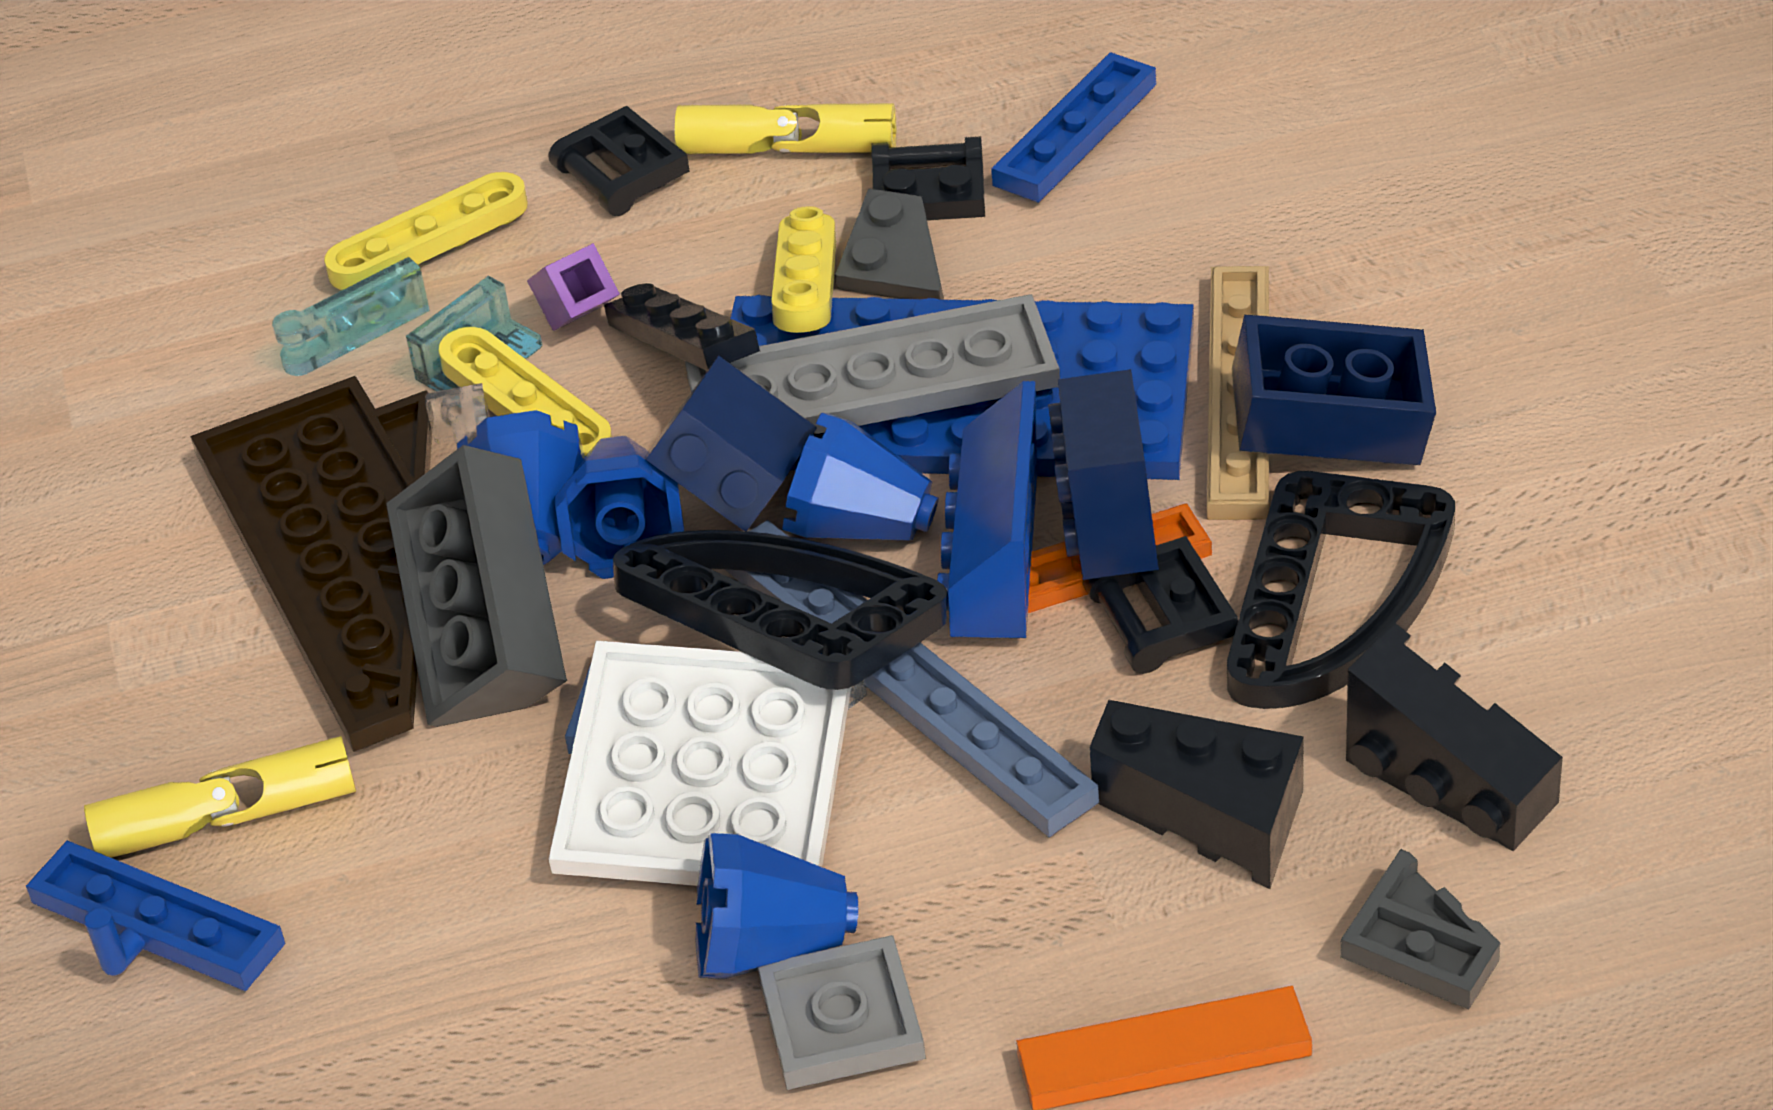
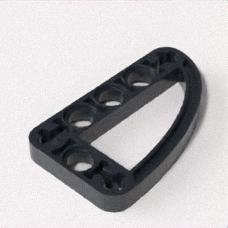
(1329, 513)
(676, 580)

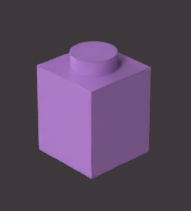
(573, 287)

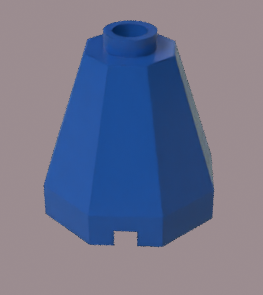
(547, 459)
(856, 488)
(615, 502)
(765, 907)

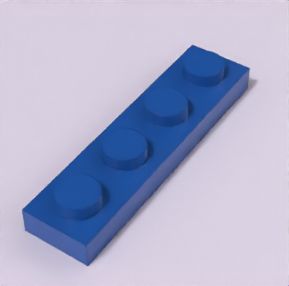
(1073, 127)

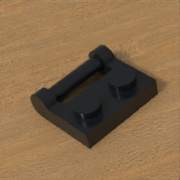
(631, 148)
(945, 191)
(1180, 596)

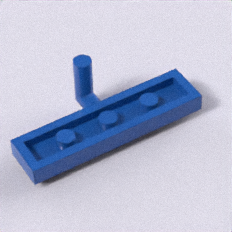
(140, 911)

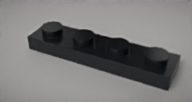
(680, 326)

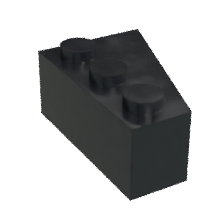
(1445, 747)
(1202, 780)

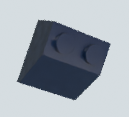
(731, 443)

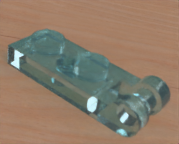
(350, 317)

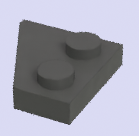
(890, 250)
(1421, 936)

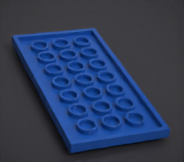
(1085, 341)

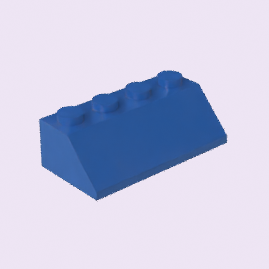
(992, 520)

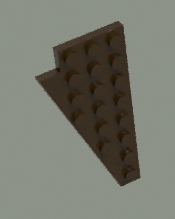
(312, 511)

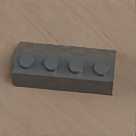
(475, 588)

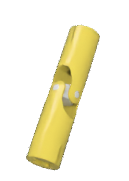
(756, 129)
(181, 808)

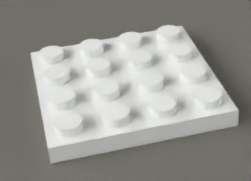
(691, 749)

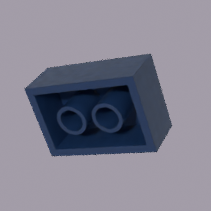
(1332, 390)
(1102, 475)

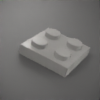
(841, 1012)

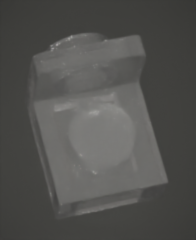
(456, 412)

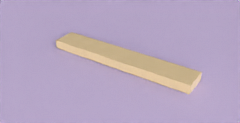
(1234, 477)

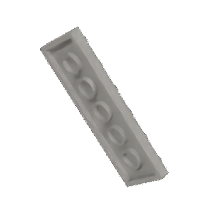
(907, 363)

